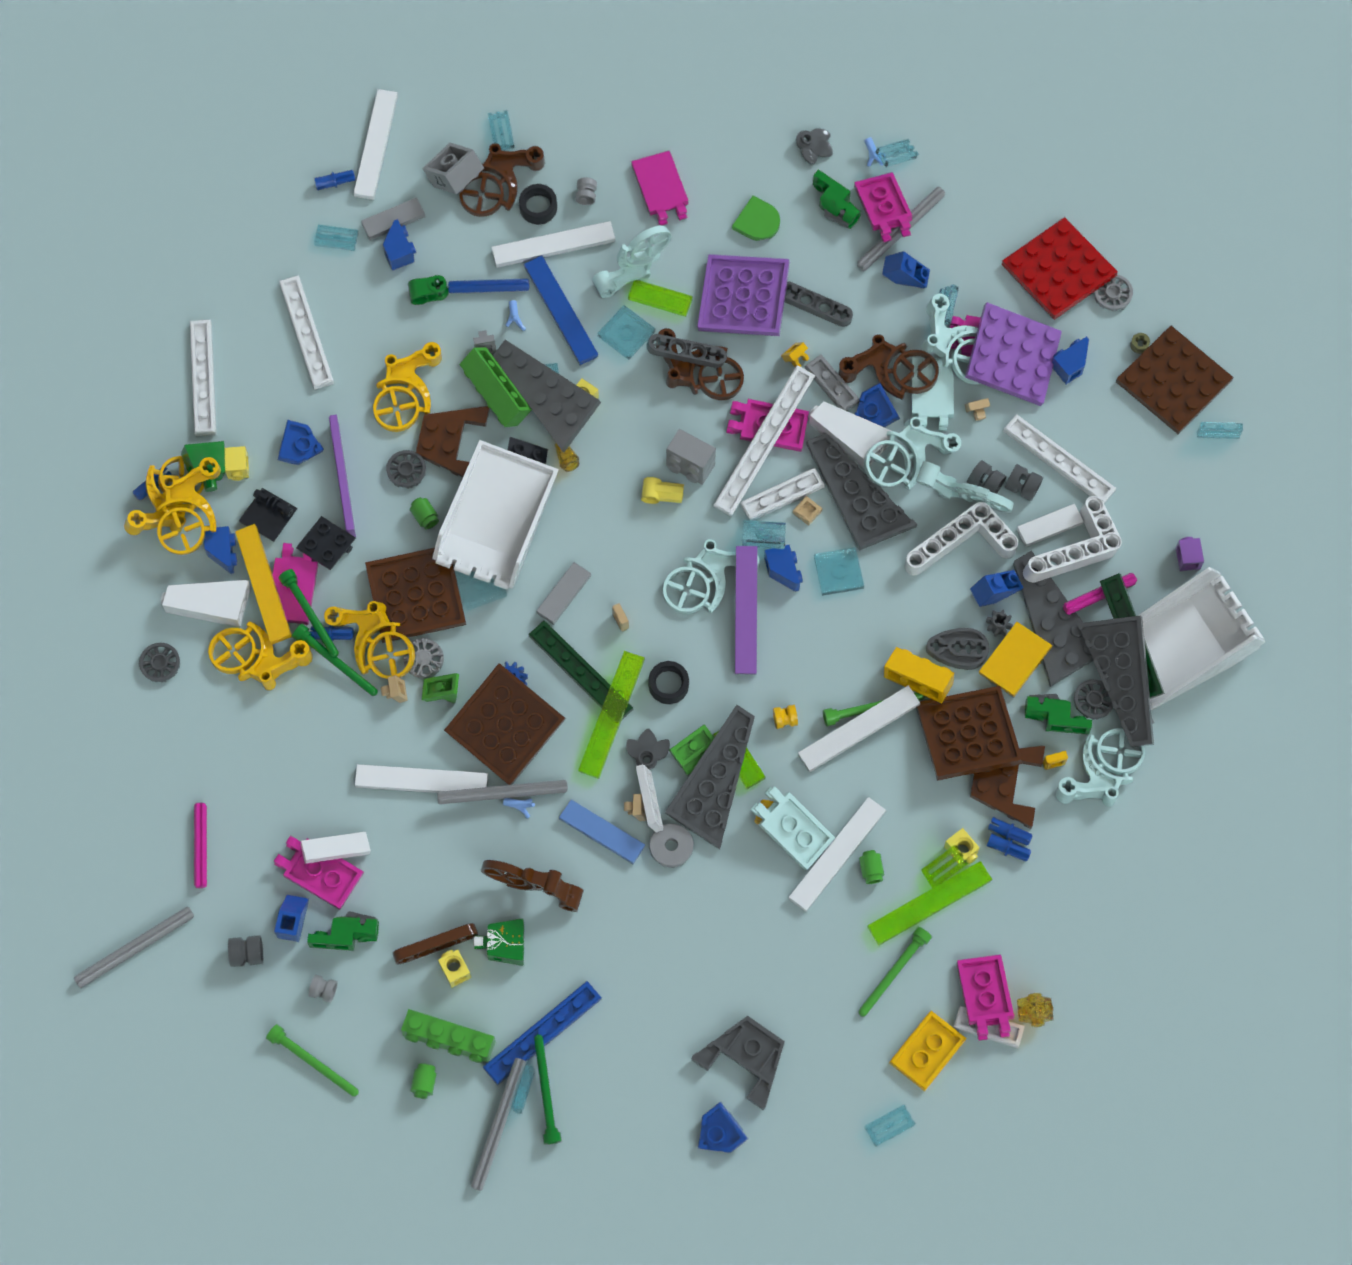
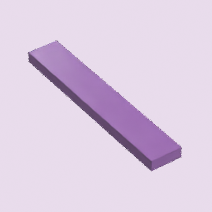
(342, 475)
(746, 610)

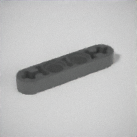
(818, 300)
(686, 354)

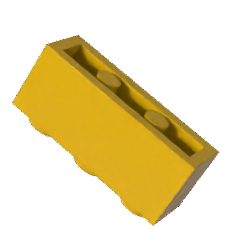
(919, 674)

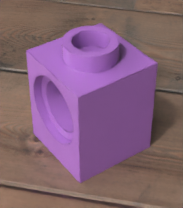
(1189, 554)

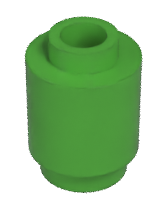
(424, 513)
(871, 867)
(423, 1081)

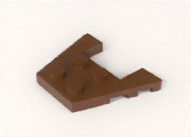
(442, 436)
(997, 787)

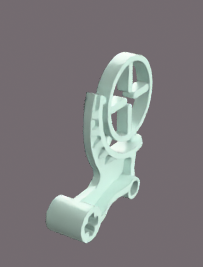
(637, 265)
(942, 337)
(915, 439)
(948, 487)
(714, 562)
(1101, 784)

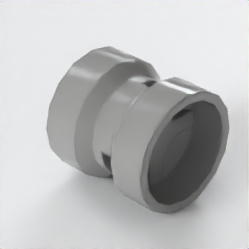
(586, 189)
(322, 988)

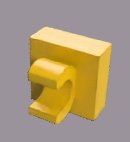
(794, 352)

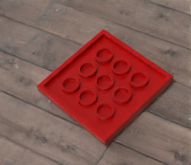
(1059, 268)

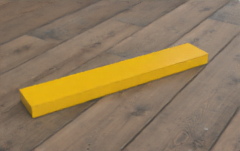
(263, 584)

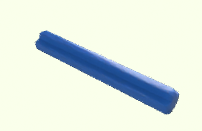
(498, 285)

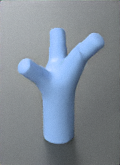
(871, 149)
(514, 315)
(519, 804)

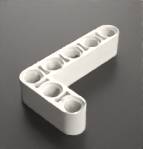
(959, 535)
(1079, 550)

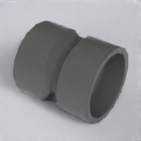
(993, 482)
(1030, 486)
(245, 951)

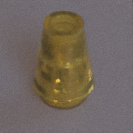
(568, 460)

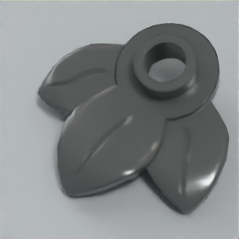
(816, 146)
(648, 747)

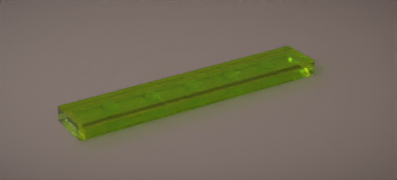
(611, 714)
(929, 903)

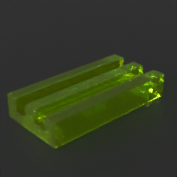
(958, 857)

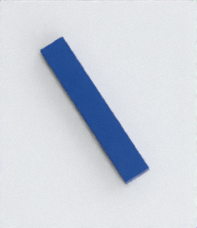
(561, 310)
(549, 1027)

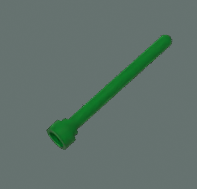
(289, 579)
(302, 633)
(551, 1134)

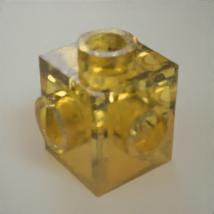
(1035, 1009)

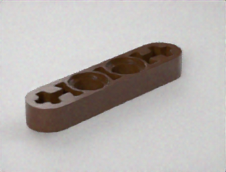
(435, 943)

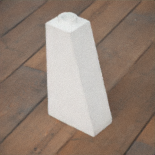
(848, 431)
(210, 601)

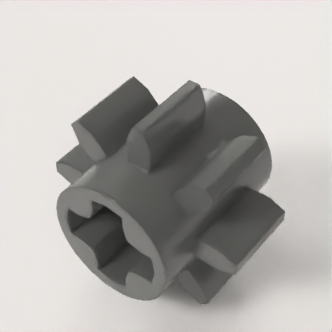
(997, 628)

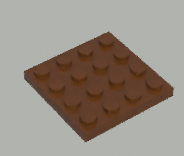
(1174, 379)
(416, 593)
(505, 724)
(969, 733)

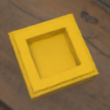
(1055, 760)

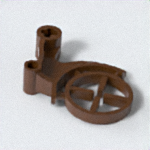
(502, 164)
(879, 358)
(682, 373)
(532, 880)

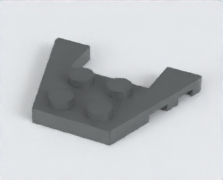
(751, 1048)

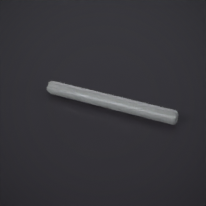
(917, 213)
(501, 792)
(133, 947)
(498, 1124)

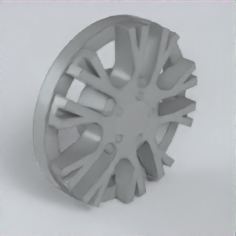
(1113, 293)
(424, 658)

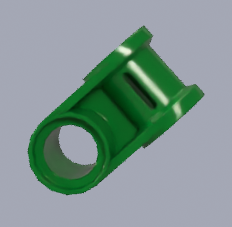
(425, 289)

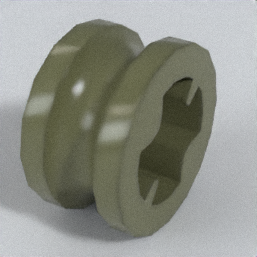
(1134, 343)

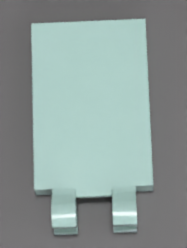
(937, 401)
(793, 827)

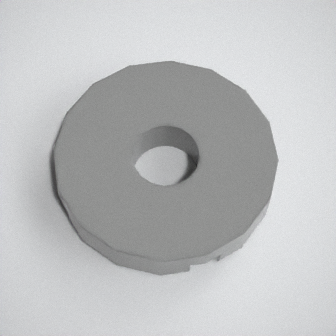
(674, 858)

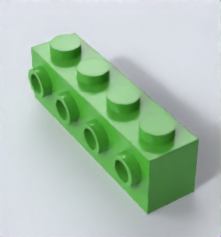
(495, 387)
(448, 1036)

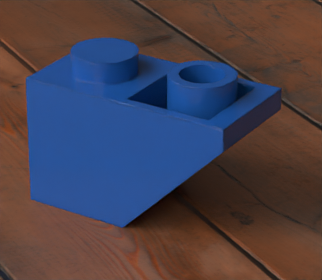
(397, 248)
(905, 270)
(1071, 362)
(220, 547)
(782, 567)
(996, 587)
(291, 918)

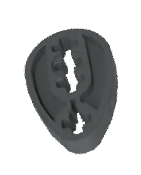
(961, 660)

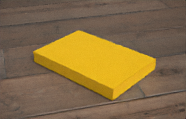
(1015, 659)
(927, 1050)

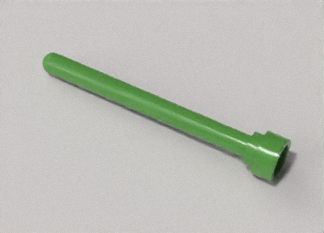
(832, 716)
(919, 938)
(278, 1036)

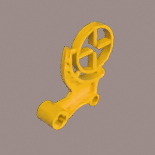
(403, 372)
(184, 491)
(148, 521)
(369, 623)
(267, 666)

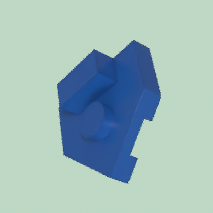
(876, 407)
(298, 444)
(720, 1131)

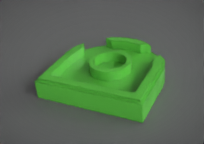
(757, 220)

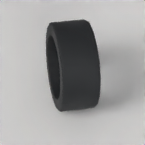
(538, 190)
(672, 667)

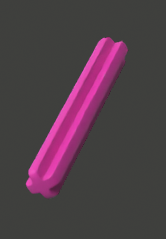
(1094, 596)
(200, 845)

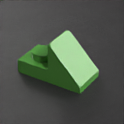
(441, 688)

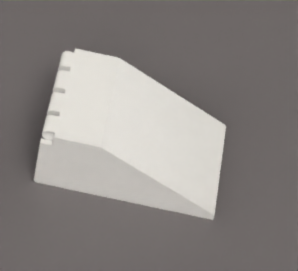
(494, 515)
(1197, 634)

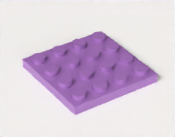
(743, 295)
(1013, 354)

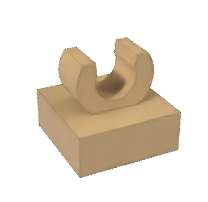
(978, 408)
(395, 689)
(636, 807)

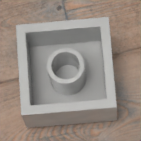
(453, 168)
(690, 457)

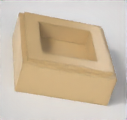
(807, 510)
(620, 617)

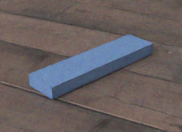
(602, 831)

